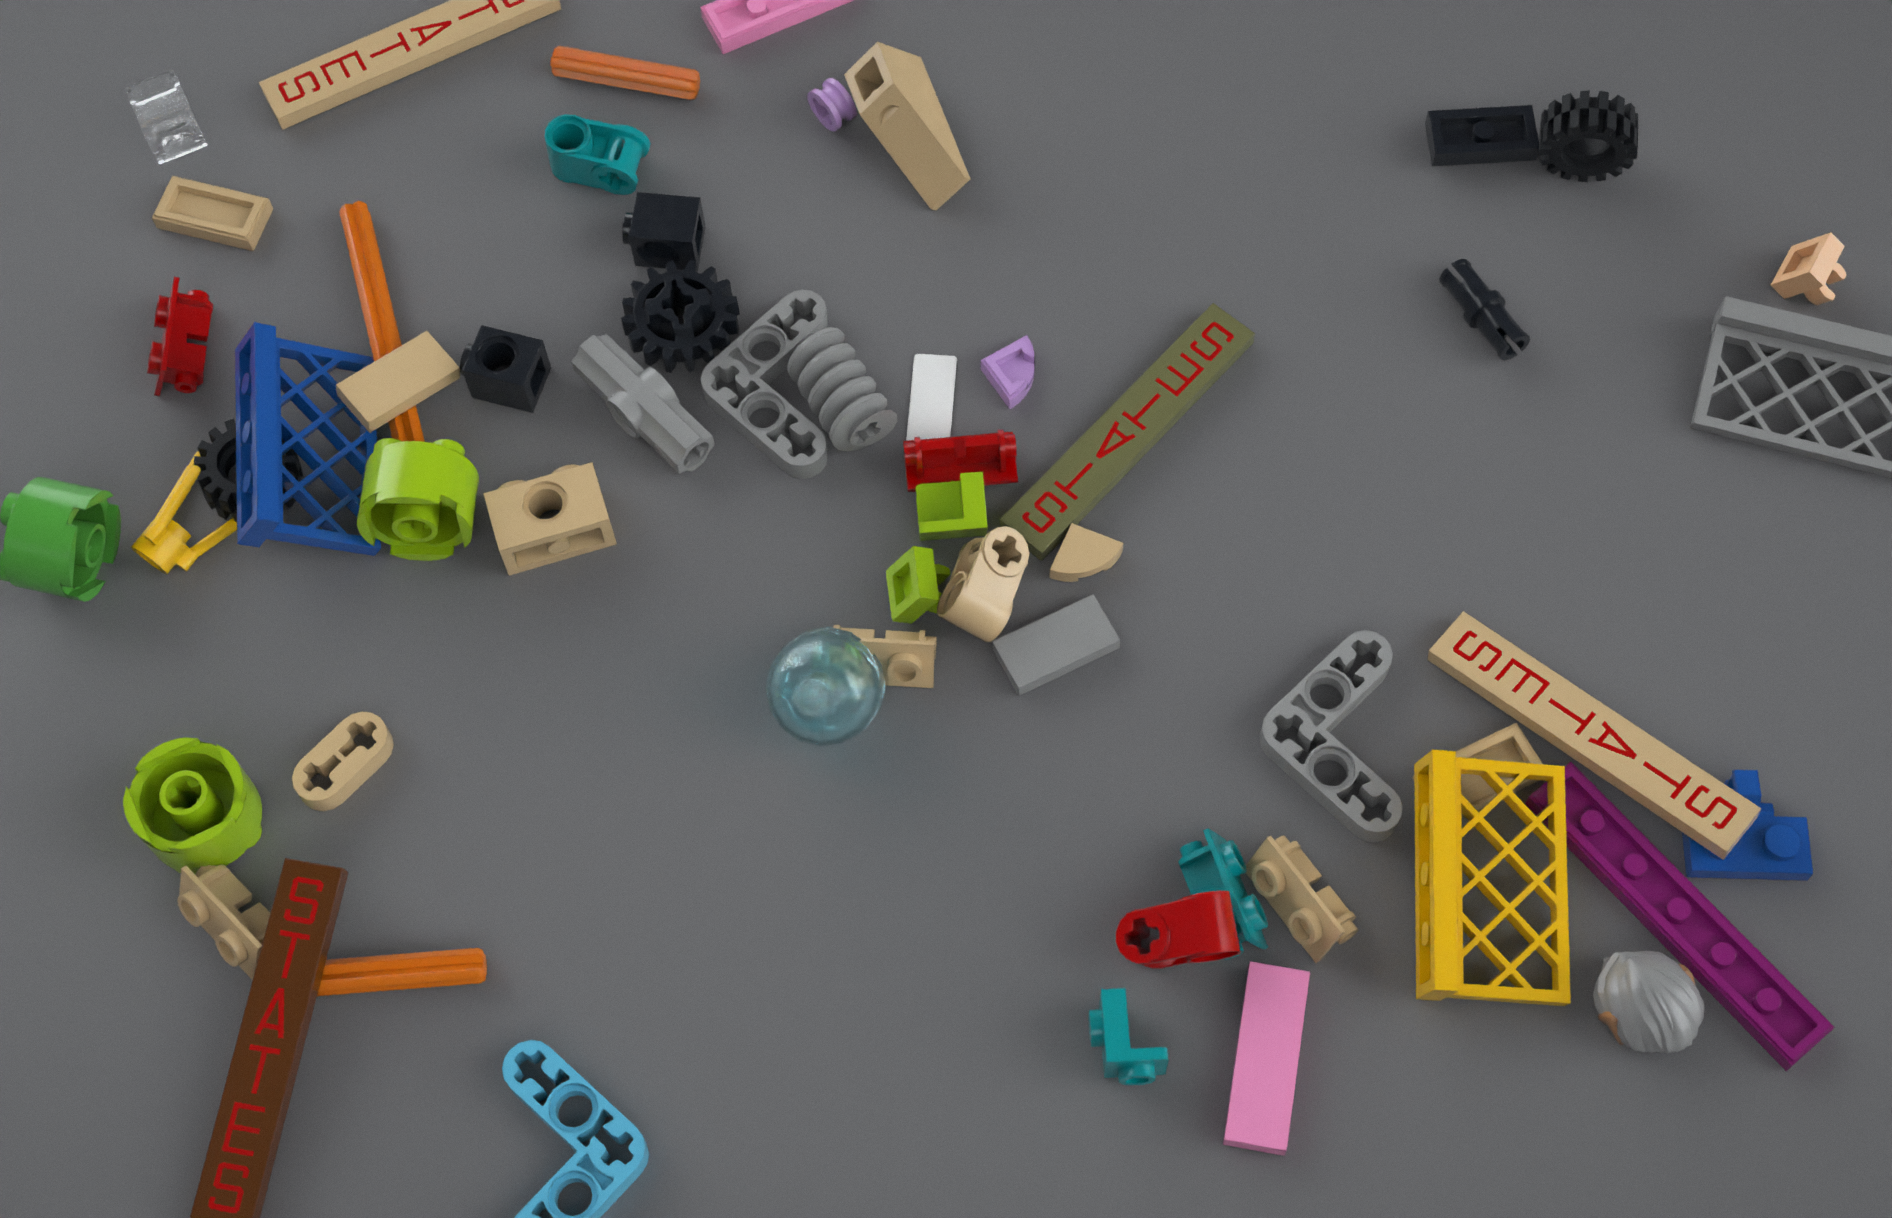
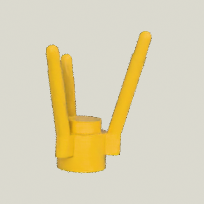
(165, 540)

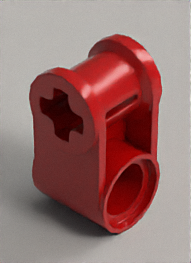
(1189, 929)

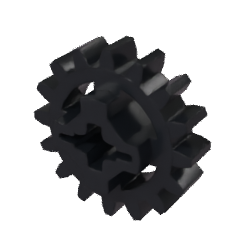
(653, 317)

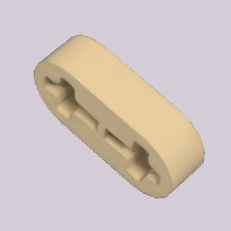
(342, 761)

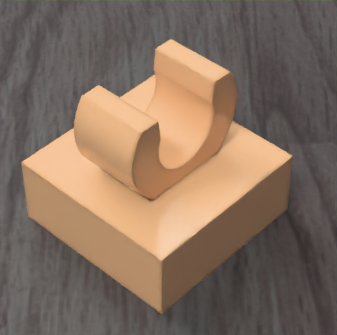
(1809, 268)

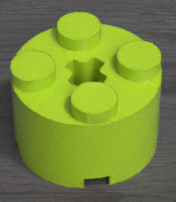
(418, 498)
(193, 805)

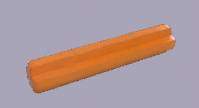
(625, 72)
(403, 971)

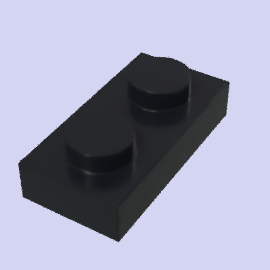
(1482, 135)

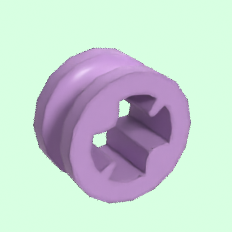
(832, 104)

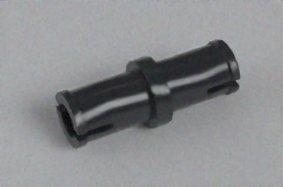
(1484, 309)

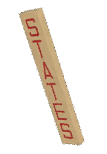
(394, 54)
(1594, 735)

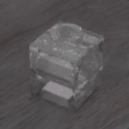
(165, 116)

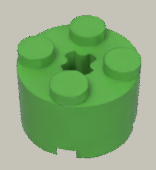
(58, 538)

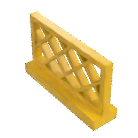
(1440, 888)

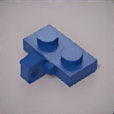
(1768, 850)

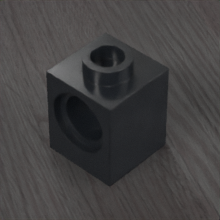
(664, 230)
(518, 384)

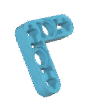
(588, 1162)

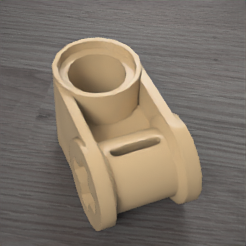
(985, 583)

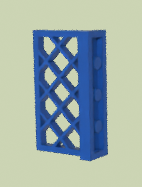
(260, 446)

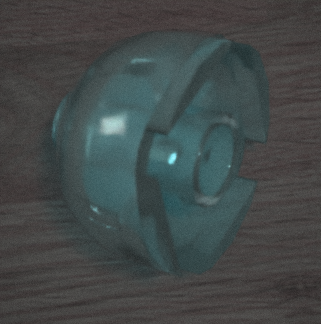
(825, 686)

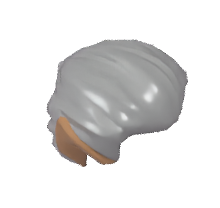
(1648, 1001)

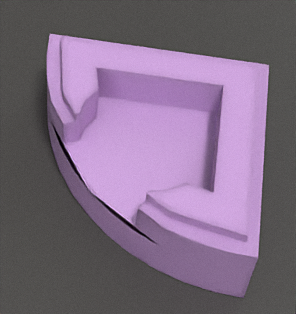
(1011, 370)

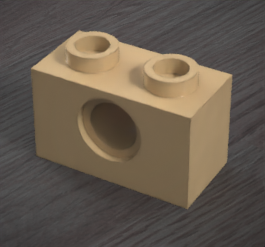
(535, 542)

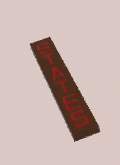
(270, 1041)

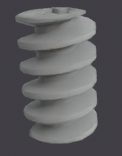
(840, 391)

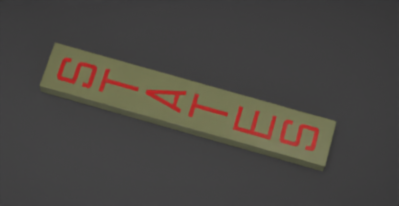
(1128, 430)

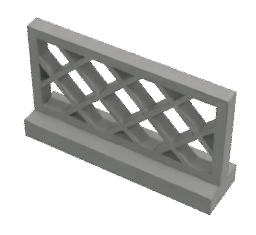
(1814, 344)

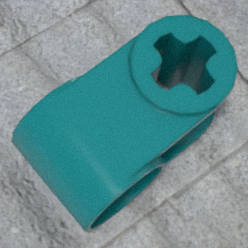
(597, 153)

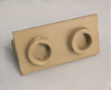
(904, 655)
(1284, 878)
(213, 901)

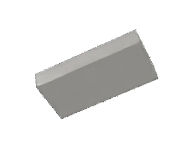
(1055, 644)

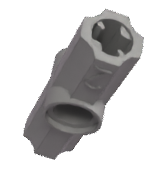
(643, 403)

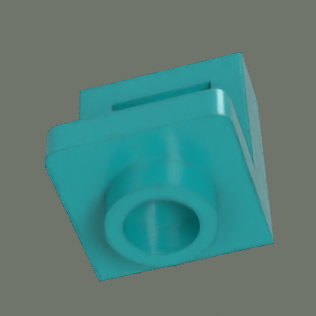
(1111, 1031)

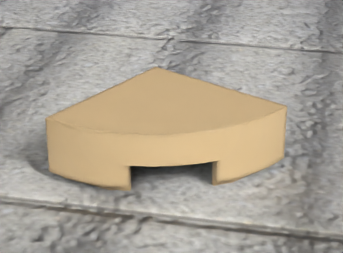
(1084, 554)

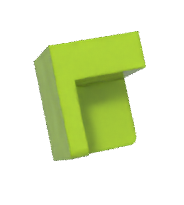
(952, 508)

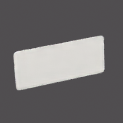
(931, 396)

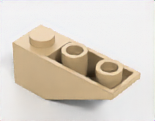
(908, 120)

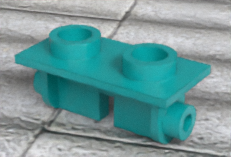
(1218, 869)

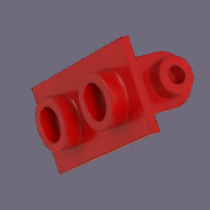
(175, 359)
(947, 457)

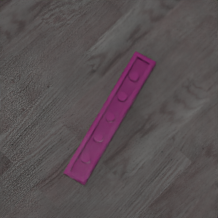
(1686, 922)

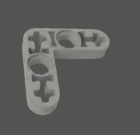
(753, 382)
(1315, 727)

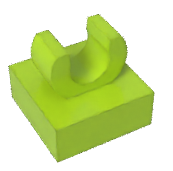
(914, 584)

